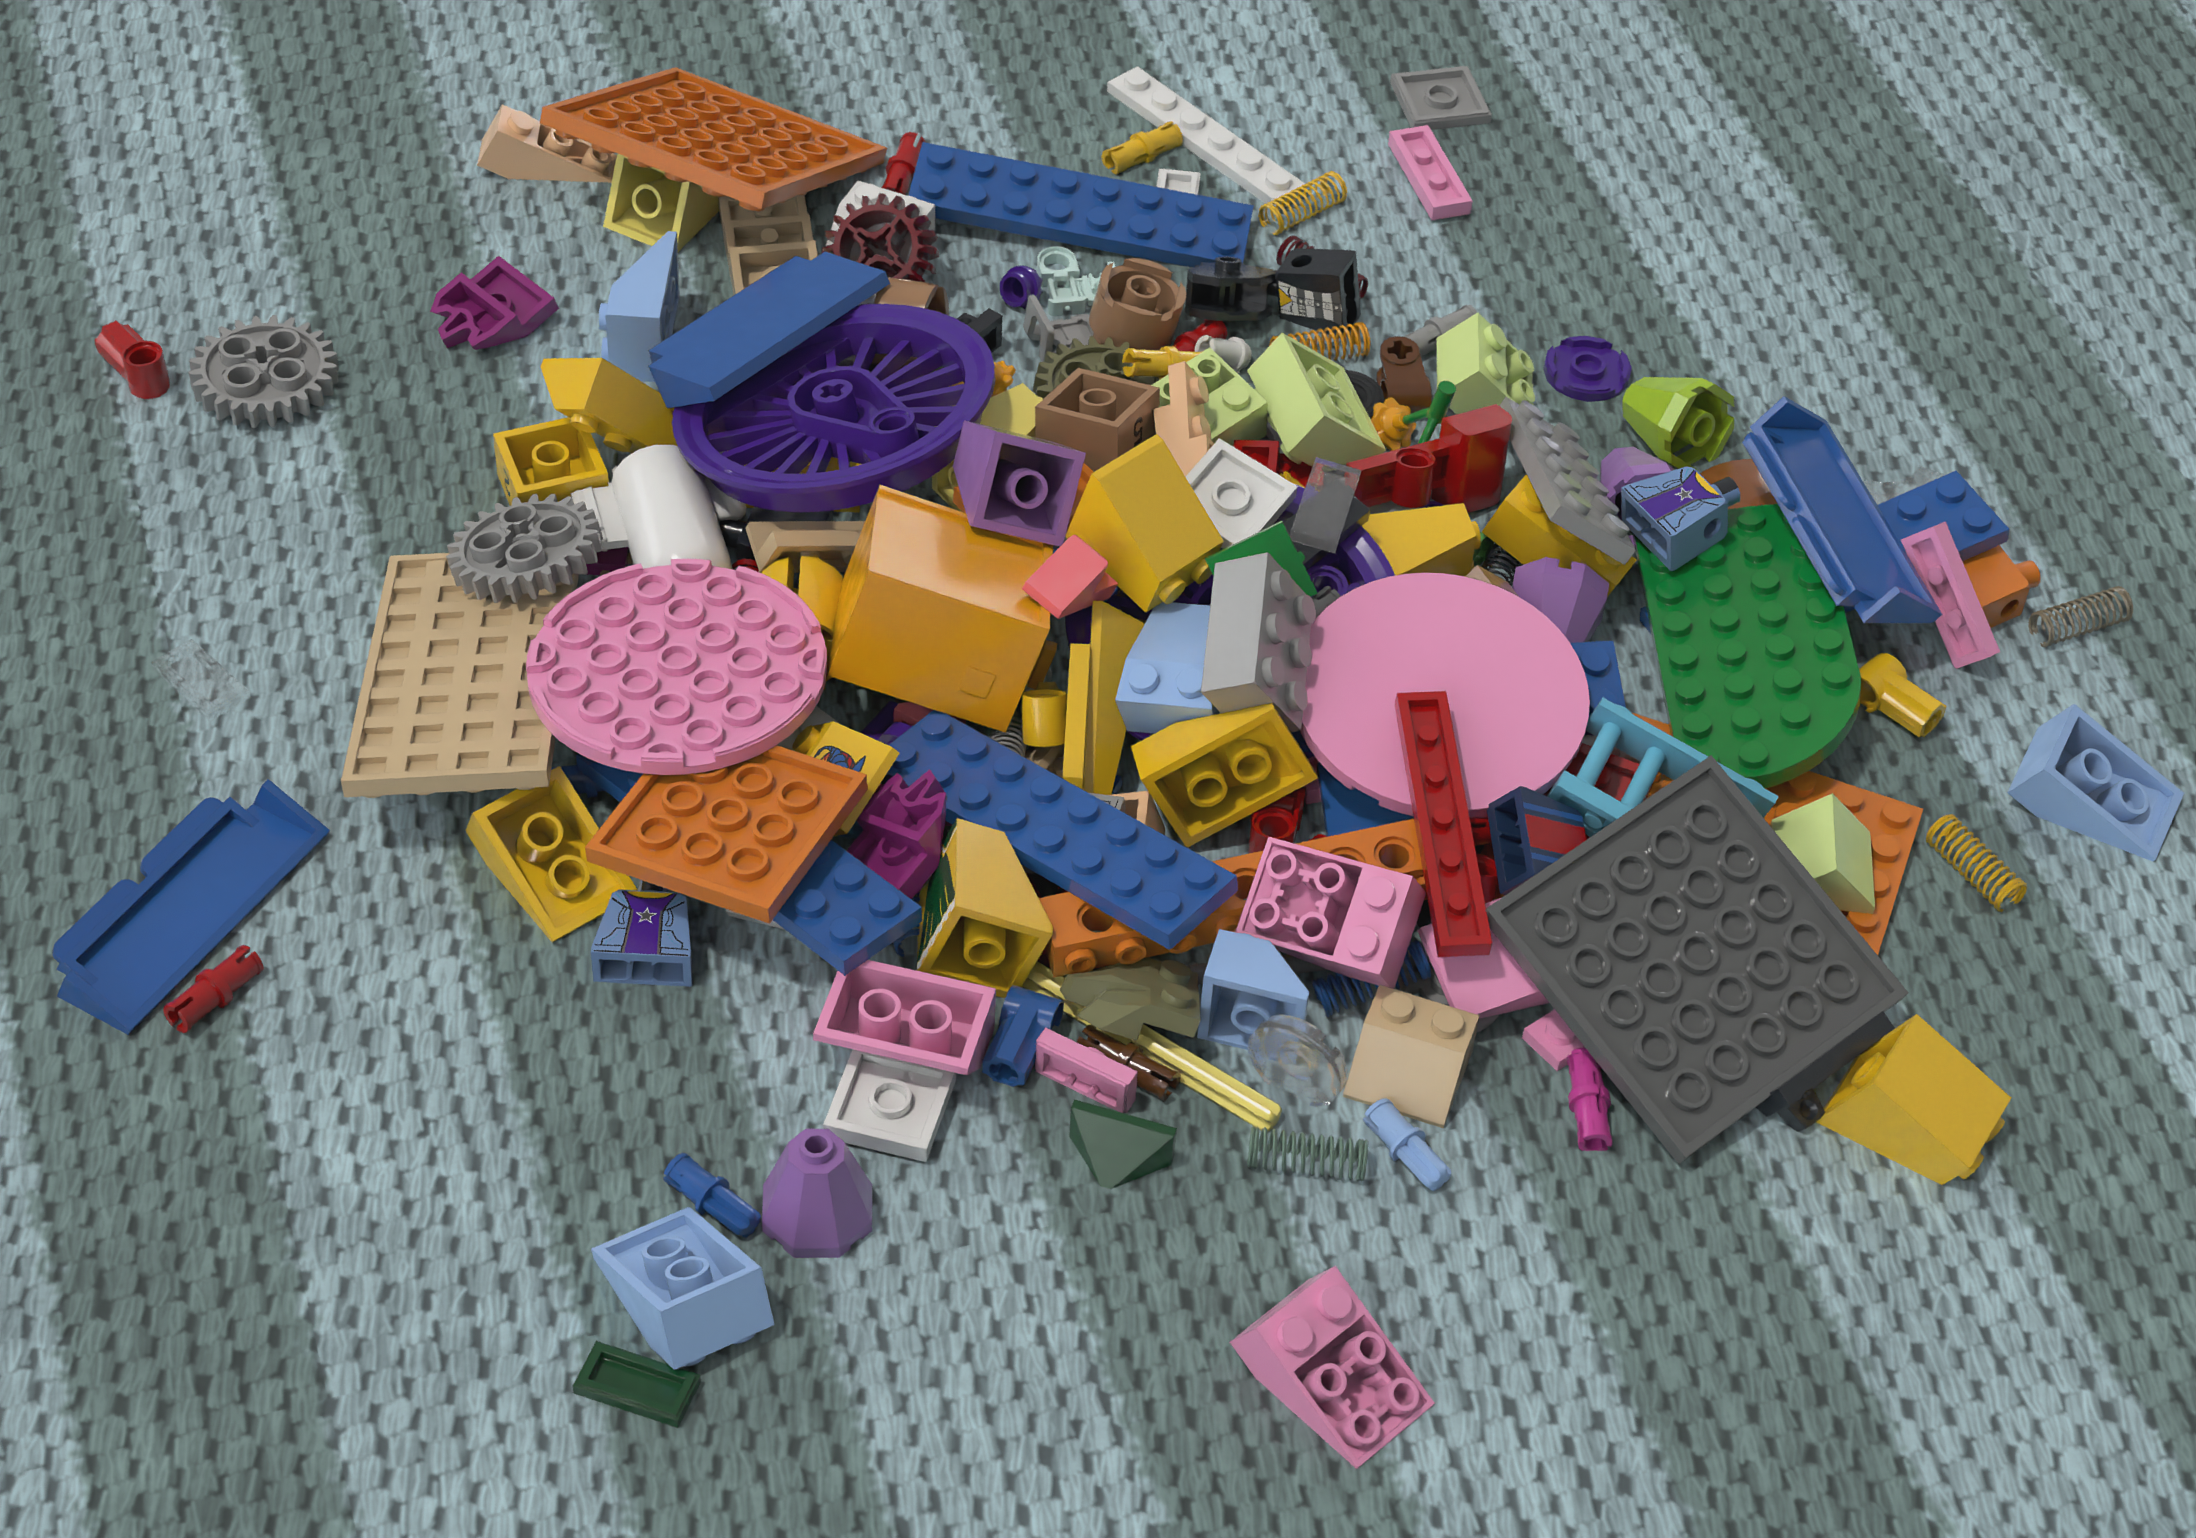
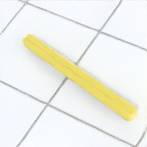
(1194, 1071)

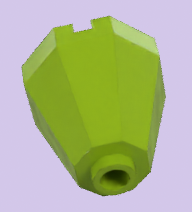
(1679, 413)

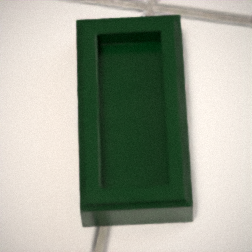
(636, 1384)

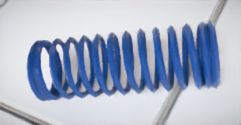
(1320, 984)

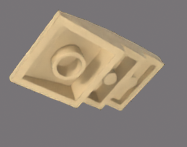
(764, 239)

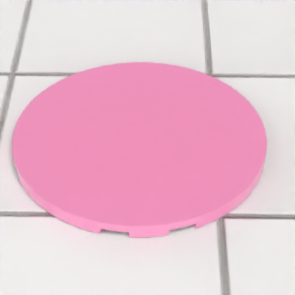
(677, 667)
(1506, 673)

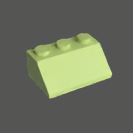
(1313, 405)

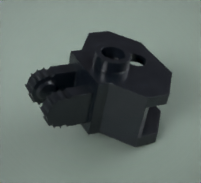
(1228, 291)

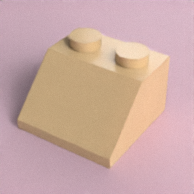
(1412, 1055)

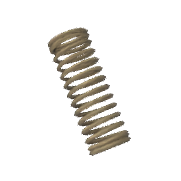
(2107, 595)

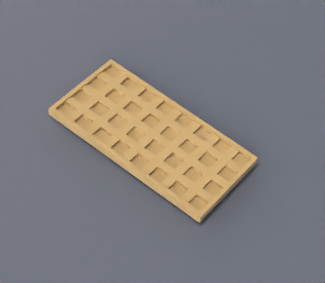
(448, 689)

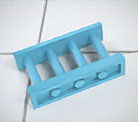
(1656, 752)

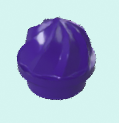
(1019, 284)

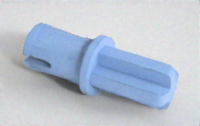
(1406, 1144)

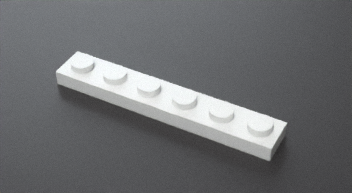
(1204, 136)

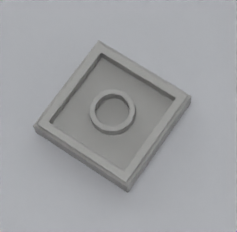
(1440, 98)

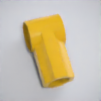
(1888, 690)
(1044, 715)

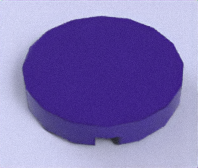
(1585, 380)

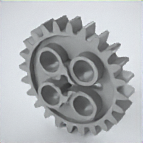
(263, 371)
(524, 548)

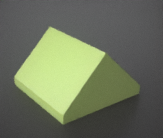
(1833, 851)

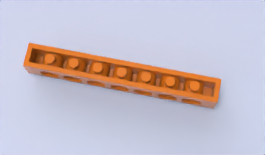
(1079, 949)

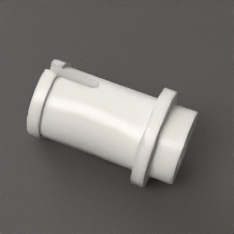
(1232, 351)

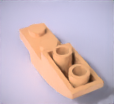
(1184, 420)

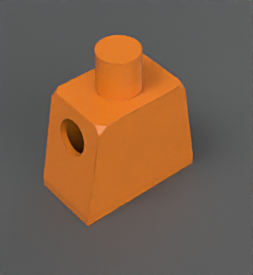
(2001, 583)

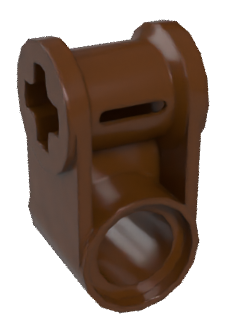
(1404, 374)

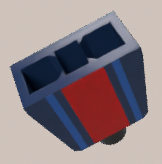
(1530, 834)

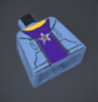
(1678, 513)
(644, 938)

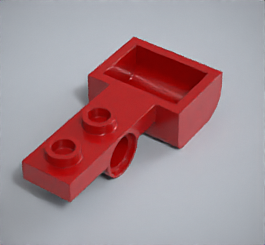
(1458, 466)

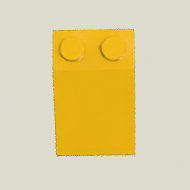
(1220, 768)
(538, 853)

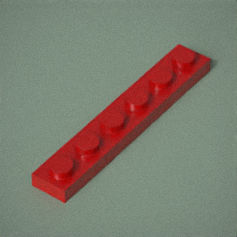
(1442, 825)

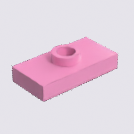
(1085, 1071)

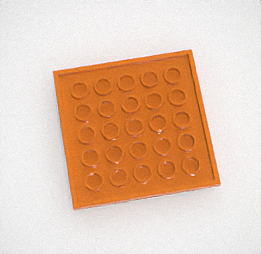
(713, 137)

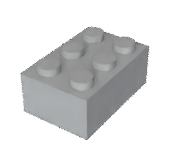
(1258, 639)

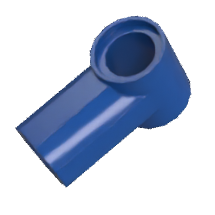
(1020, 1024)

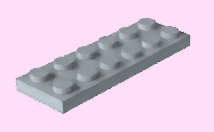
(1567, 481)

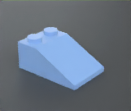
(642, 309)
(1166, 670)
(2095, 785)
(686, 1287)

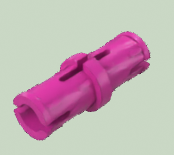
(1589, 1101)

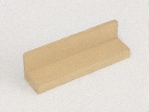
(827, 540)

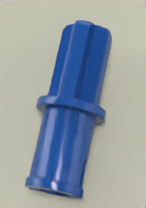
(711, 1195)

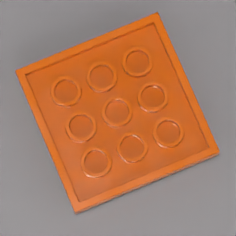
(732, 831)

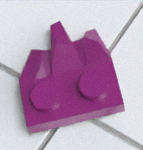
(491, 307)
(903, 832)

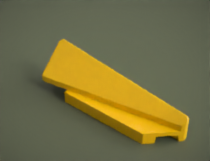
(1092, 717)

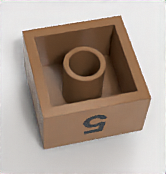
(1098, 415)

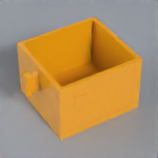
(941, 612)

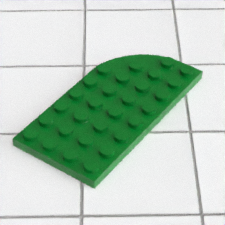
(1752, 650)

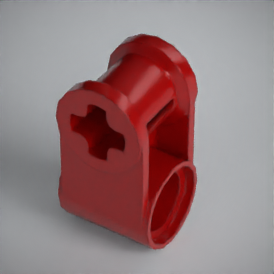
(1277, 820)

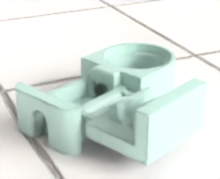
(1075, 289)

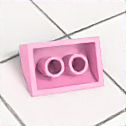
(909, 1017)

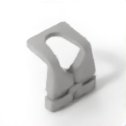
(1055, 331)

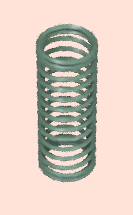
(1361, 1150)

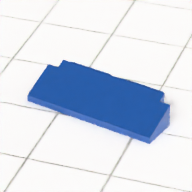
(759, 326)
(1836, 517)
(195, 893)

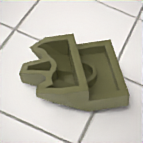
(1128, 995)

